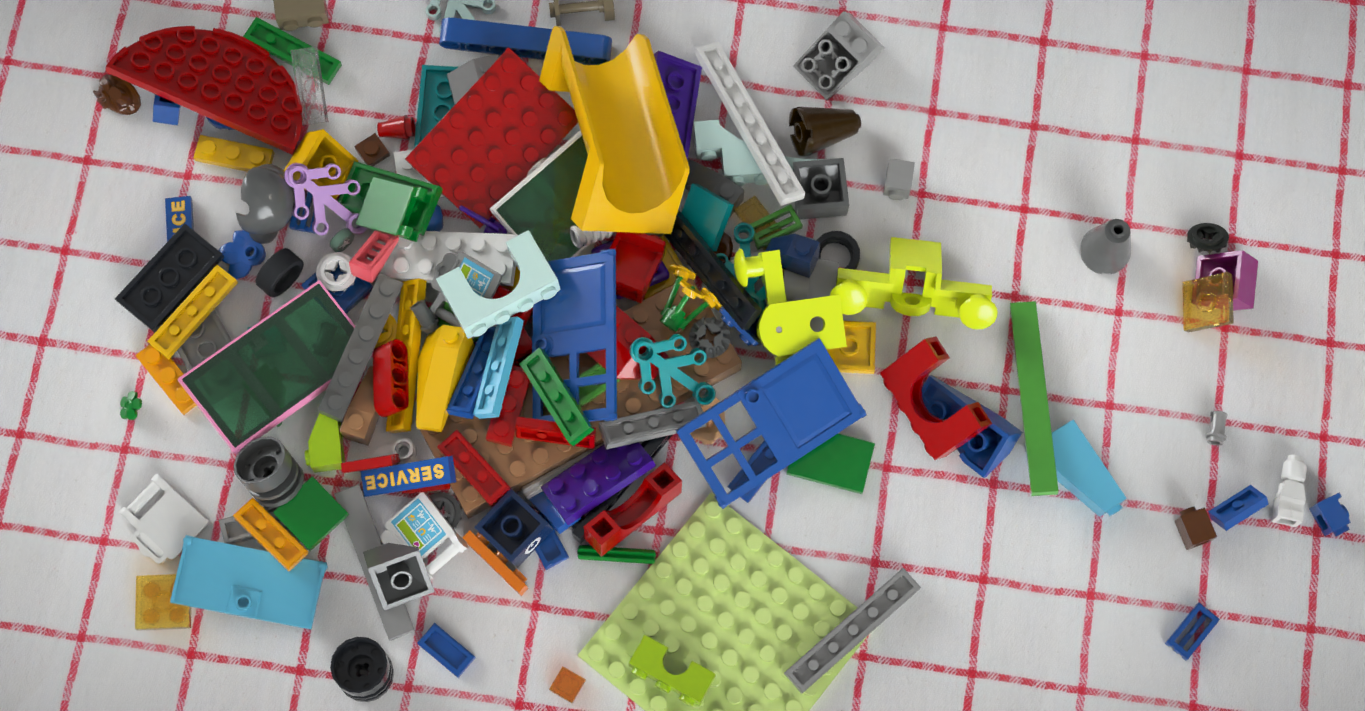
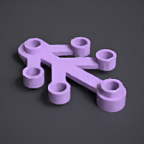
(321, 195)

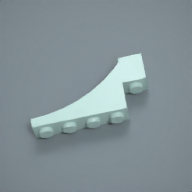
(736, 159)

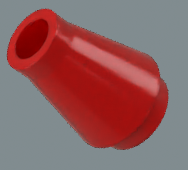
(400, 127)

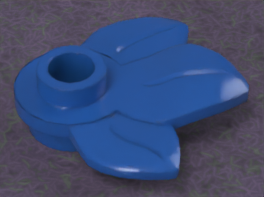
(238, 254)

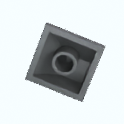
(397, 574)

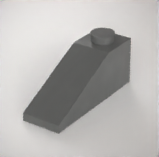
(715, 183)

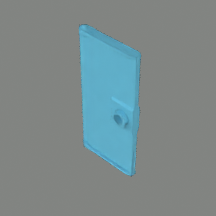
(247, 583)

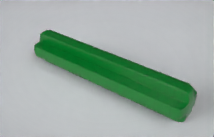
(618, 554)

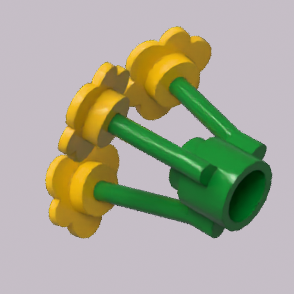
(674, 317)

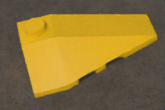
(439, 372)

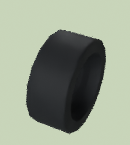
(843, 239)
(279, 272)

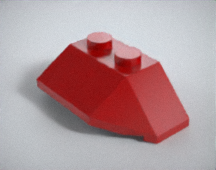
(626, 333)

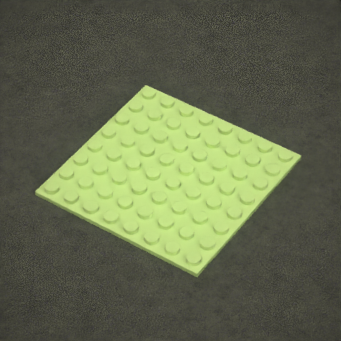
(729, 605)

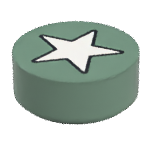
(342, 240)

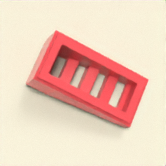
(367, 269)

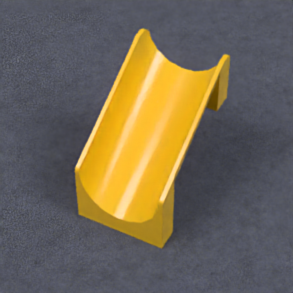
(630, 137)

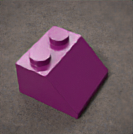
(1243, 271)

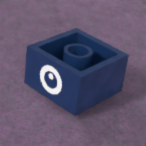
(514, 528)

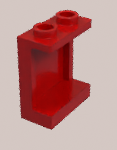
(636, 263)

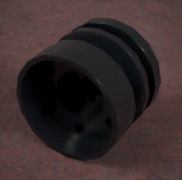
(362, 654)

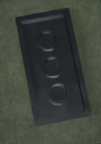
(169, 277)

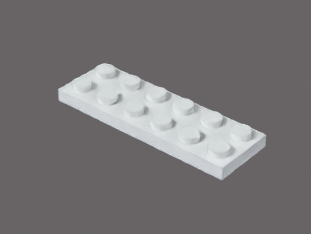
(418, 259)

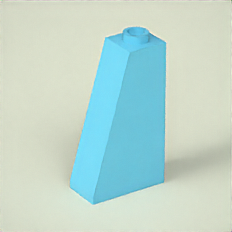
(1084, 472)

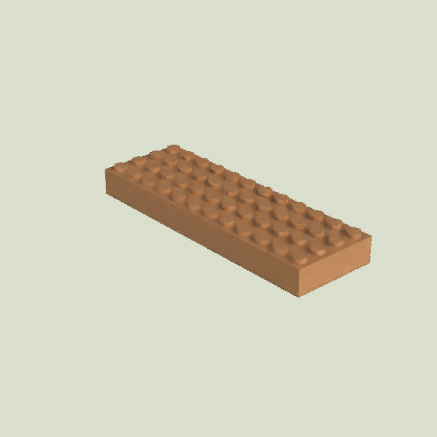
(531, 458)

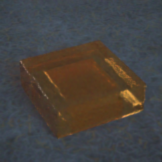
(567, 685)

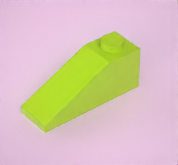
(325, 445)

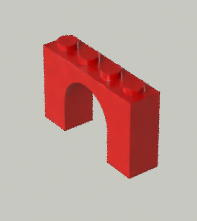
(905, 382)

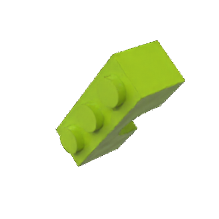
(690, 685)

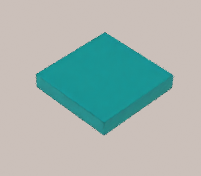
(707, 214)

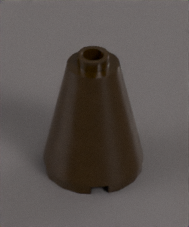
(821, 128)

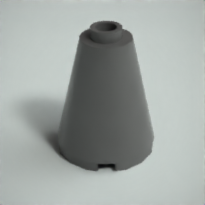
(1107, 247)

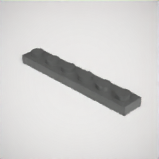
(360, 347)

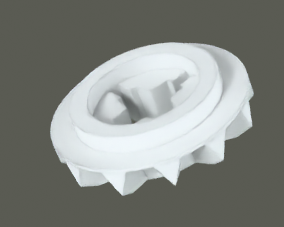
(328, 264)

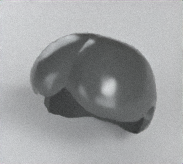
(268, 201)

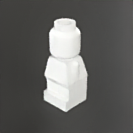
(1290, 496)

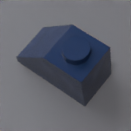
(796, 253)

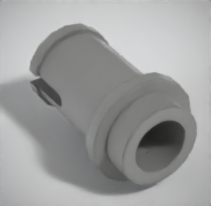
(1217, 428)

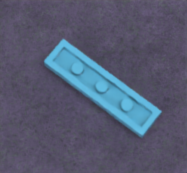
(498, 368)

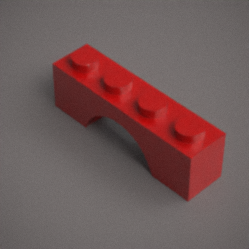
(615, 525)

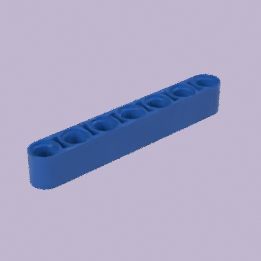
(522, 40)

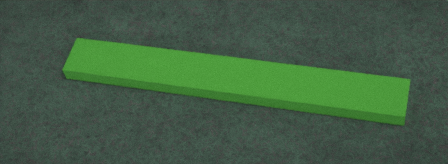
(1033, 399)

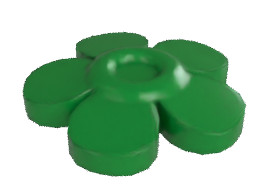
(130, 406)

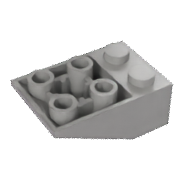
(838, 55)

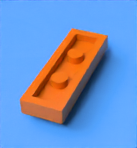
(496, 561)

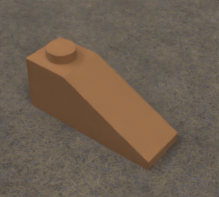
(361, 415)

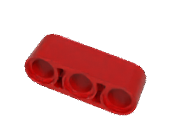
(390, 378)

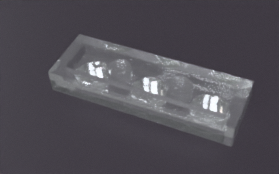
(309, 85)

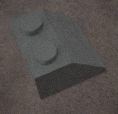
(824, 188)

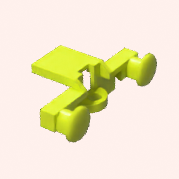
(950, 298)

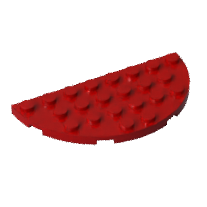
(218, 78)

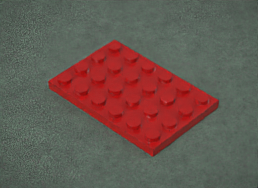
(493, 136)

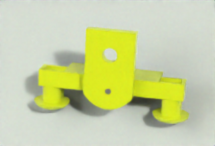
(783, 324)

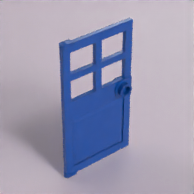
(580, 321)
(793, 410)

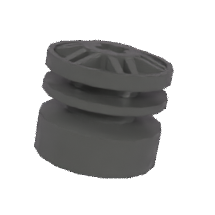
(268, 471)

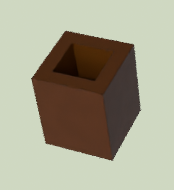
(1195, 527)

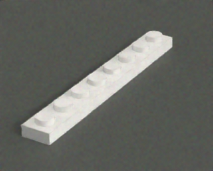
(750, 124)

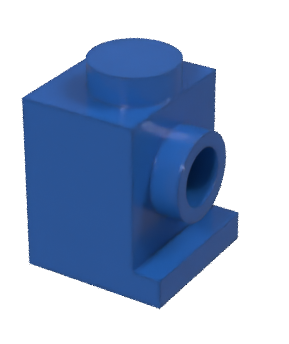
(1331, 516)

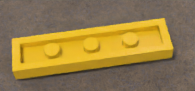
(192, 312)

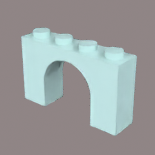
(479, 313)

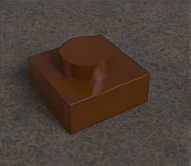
(372, 150)

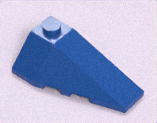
(988, 447)

